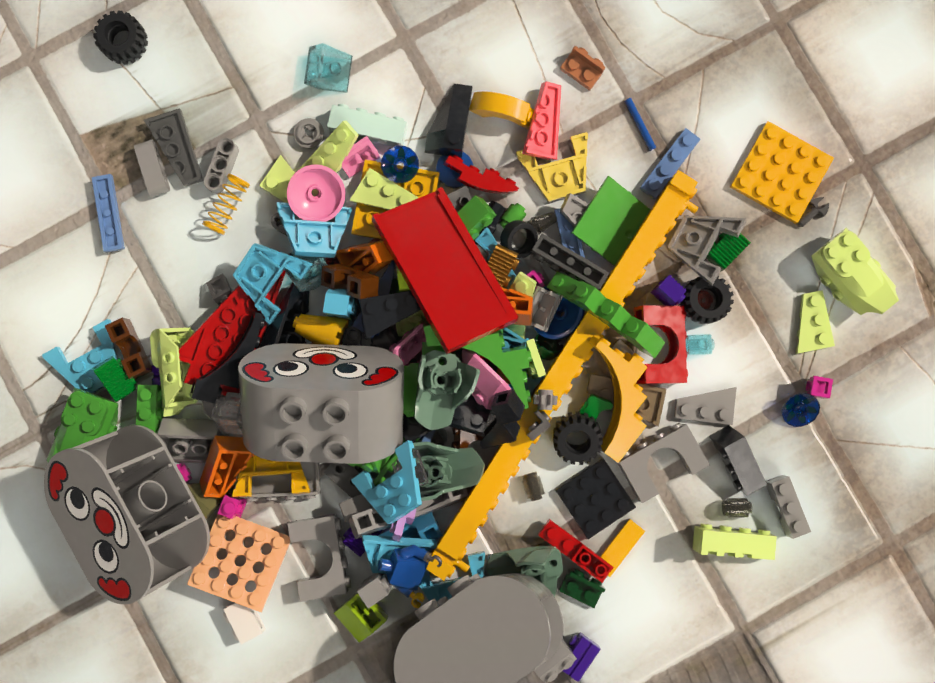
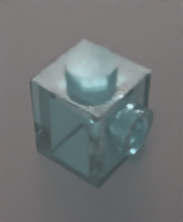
(699, 344)

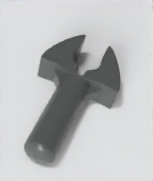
(811, 213)

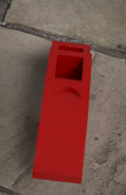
(488, 181)
(575, 550)

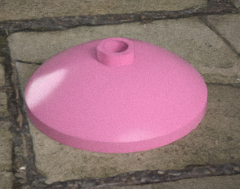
(327, 201)

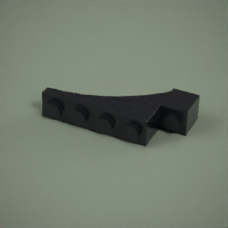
(226, 373)

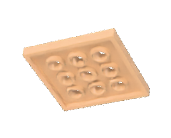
(264, 581)

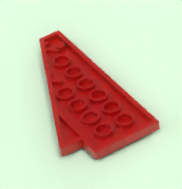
(221, 333)

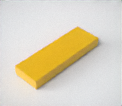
(622, 544)

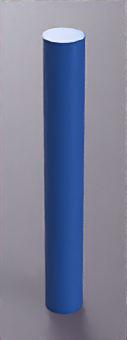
(640, 124)

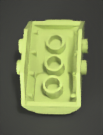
(854, 275)
(172, 371)

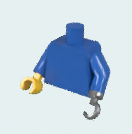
(407, 569)

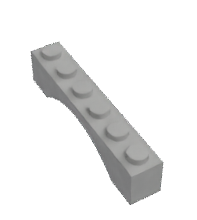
(370, 521)

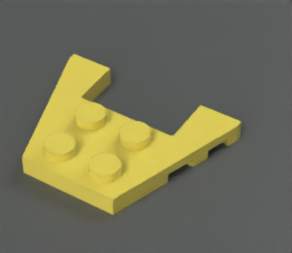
(561, 176)

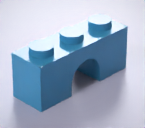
(422, 527)

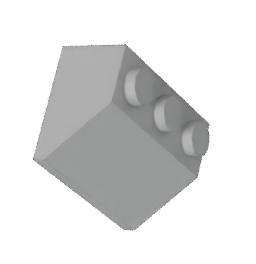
(188, 438)

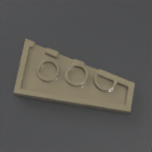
(649, 410)

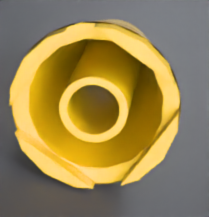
(321, 329)

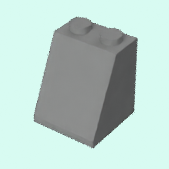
(561, 660)

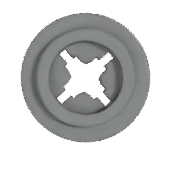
(311, 125)

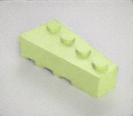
(734, 542)

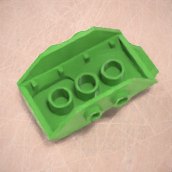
(84, 420)

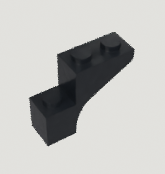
(504, 426)

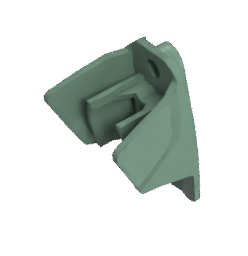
(436, 401)
(455, 466)
(529, 561)

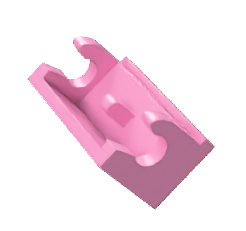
(360, 152)

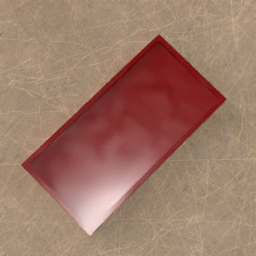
(444, 270)

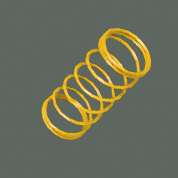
(236, 180)

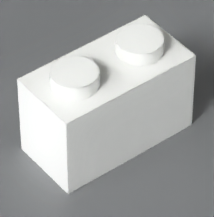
(244, 621)

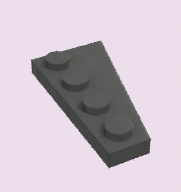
(173, 137)

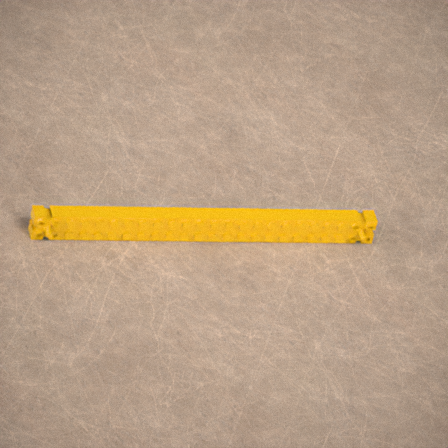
(564, 368)

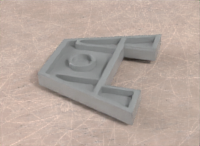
(695, 239)

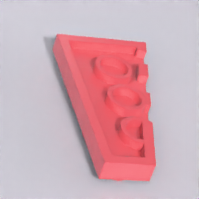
(544, 126)

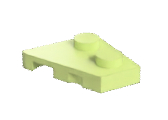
(536, 367)

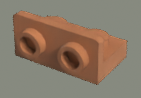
(583, 67)

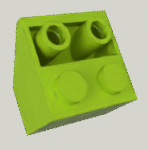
(359, 619)

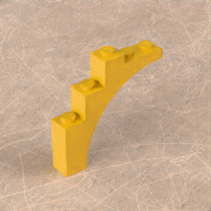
(628, 396)

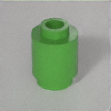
(513, 213)

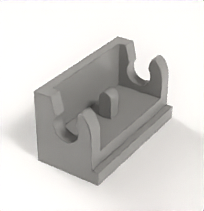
(544, 308)

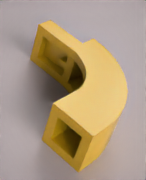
(502, 106)

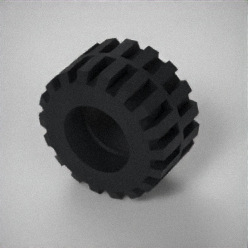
(110, 27)
(722, 295)
(581, 452)

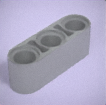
(219, 157)
(152, 168)

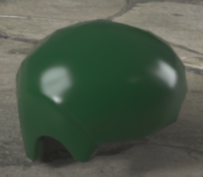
(547, 348)

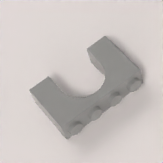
(678, 439)
(324, 529)

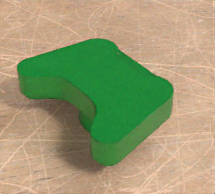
(595, 405)

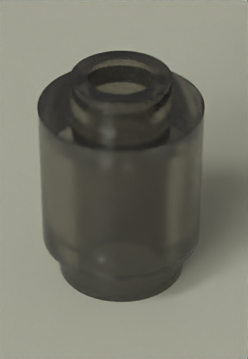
(533, 486)
(736, 507)

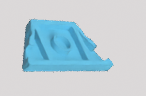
(382, 547)

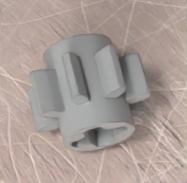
(545, 399)

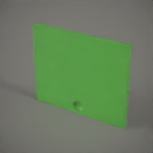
(610, 220)

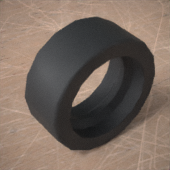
(509, 231)

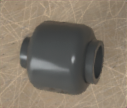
(385, 339)

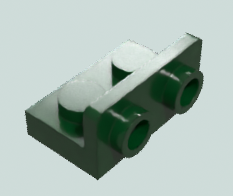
(582, 588)

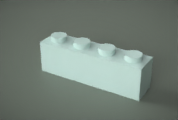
(374, 126)

